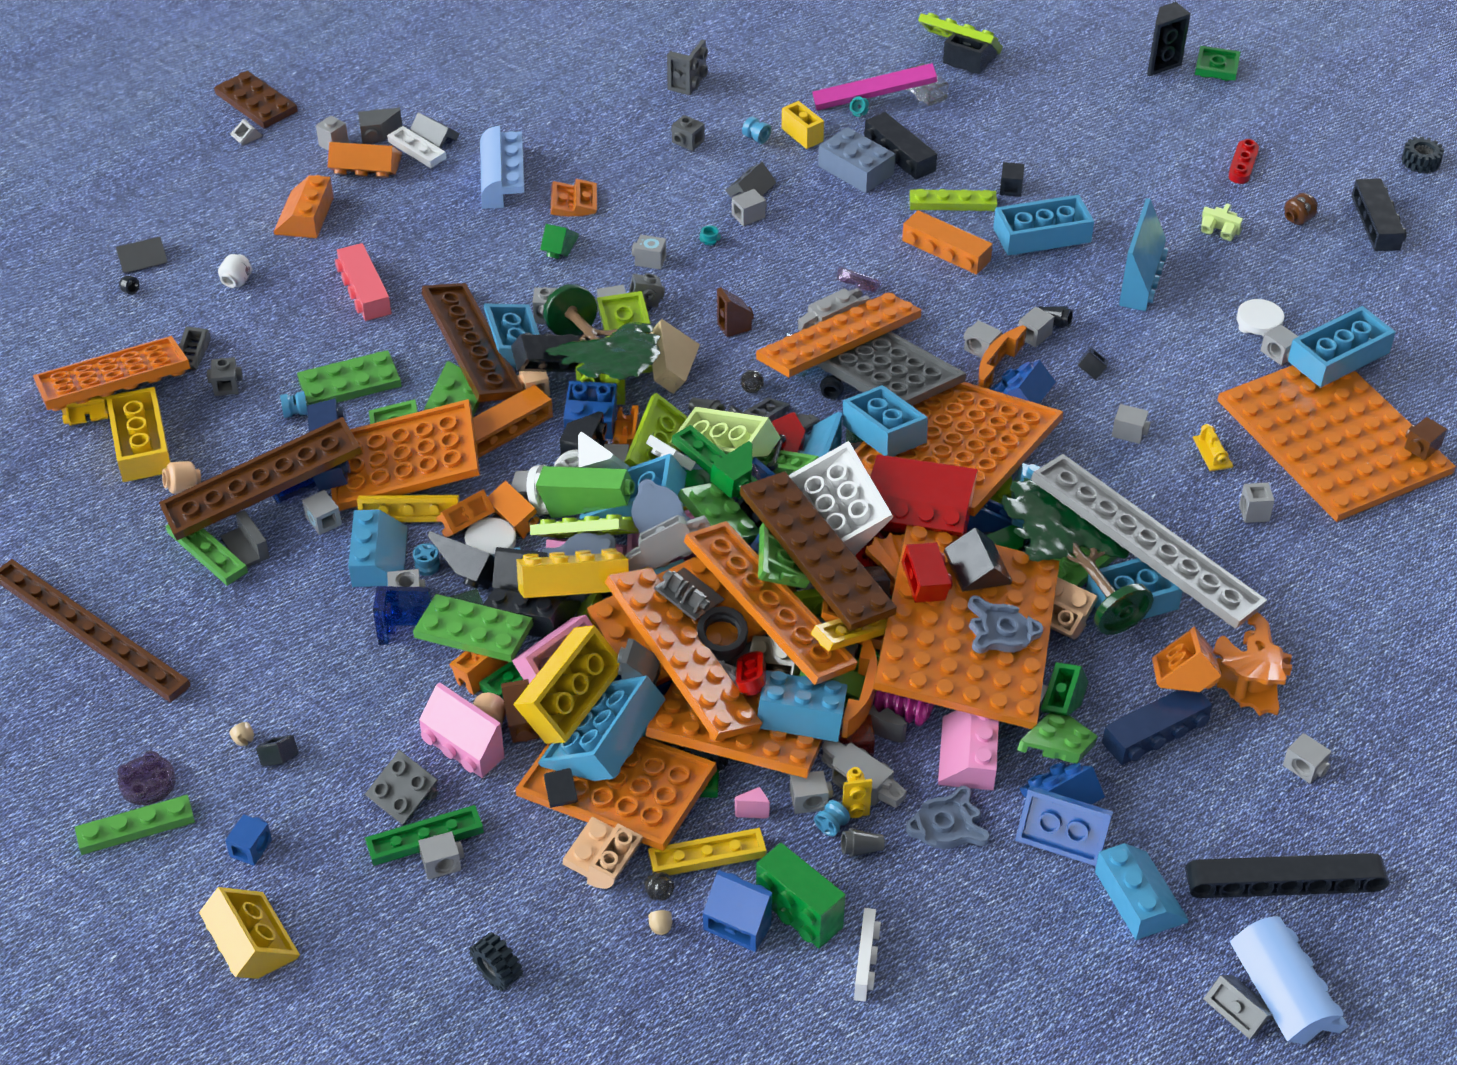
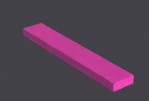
(875, 86)

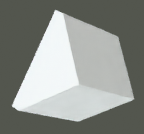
(595, 456)

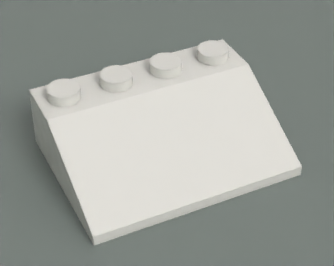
(844, 496)

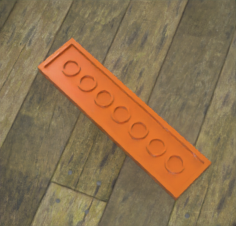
(838, 334)
(769, 603)
(683, 655)

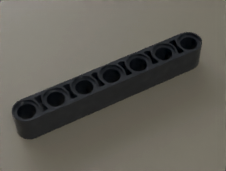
(1286, 875)

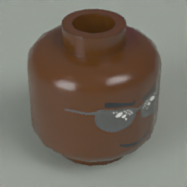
(1300, 208)

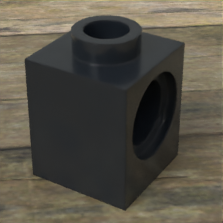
(1012, 179)

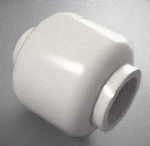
(234, 270)

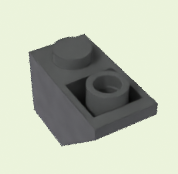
(638, 661)

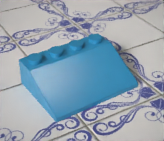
(1144, 261)
(607, 731)

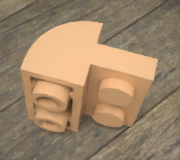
(1071, 608)
(602, 852)

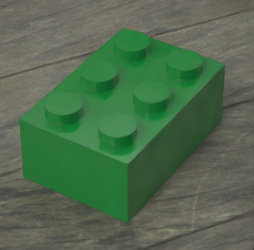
(801, 895)

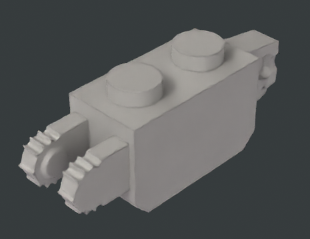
(831, 306)
(664, 542)
(843, 758)

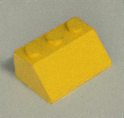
(247, 932)

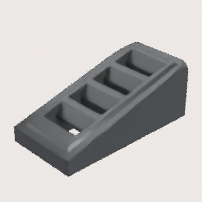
(195, 334)

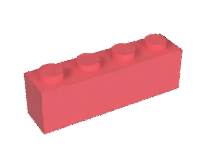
(363, 282)

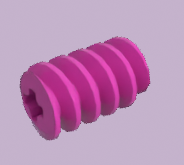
(903, 706)

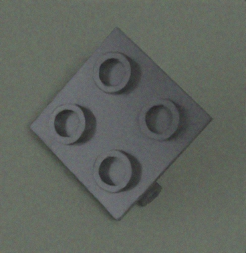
(688, 593)
(402, 787)

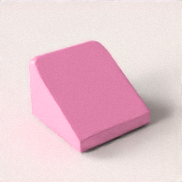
(752, 804)

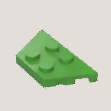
(451, 388)
(776, 564)
(1060, 738)

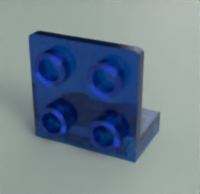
(398, 607)

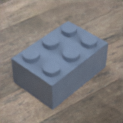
(856, 160)

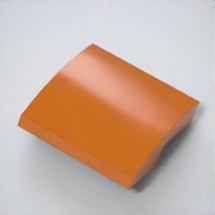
(573, 199)

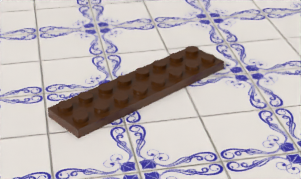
(471, 341)
(260, 478)
(818, 551)

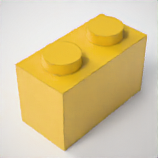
(802, 124)

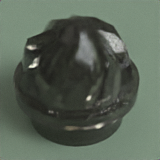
(752, 381)
(659, 886)

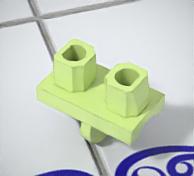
(1223, 220)

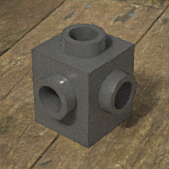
(688, 132)
(650, 287)
(224, 376)

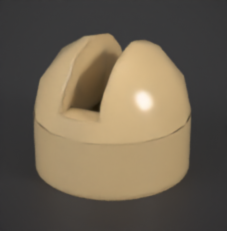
(242, 733)
(660, 921)

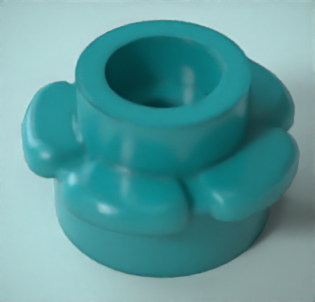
(854, 106)
(709, 235)

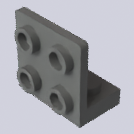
(687, 71)

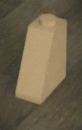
(675, 356)

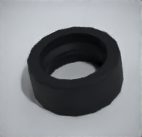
(728, 615)

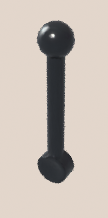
(773, 465)

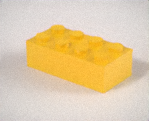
(138, 434)
(568, 574)
(569, 685)

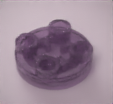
(863, 281)
(146, 779)

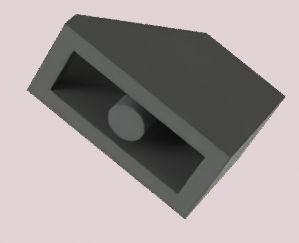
(379, 123)

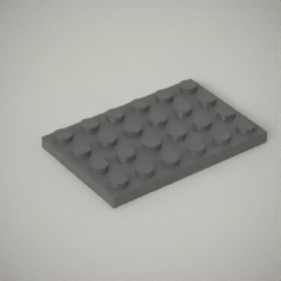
(897, 366)

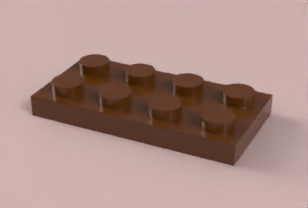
(255, 99)

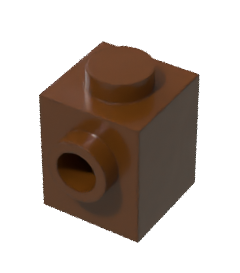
(1425, 438)

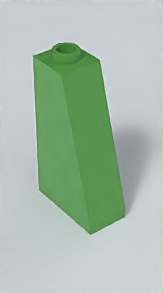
(583, 490)

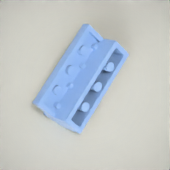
(500, 166)
(1287, 980)

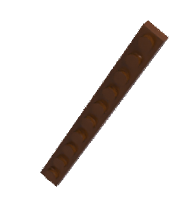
(93, 631)

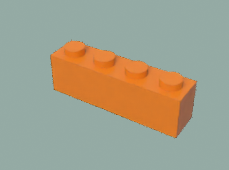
(947, 242)
(511, 419)

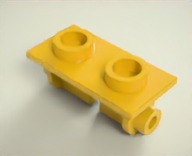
(75, 413)
(1212, 449)
(857, 793)

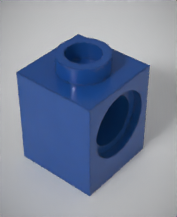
(248, 839)

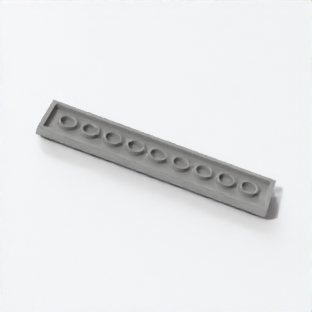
(1149, 541)

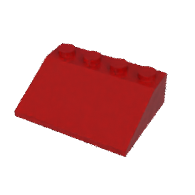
(925, 494)

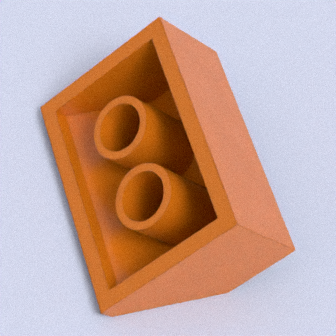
(363, 159)
(306, 208)
(1187, 664)

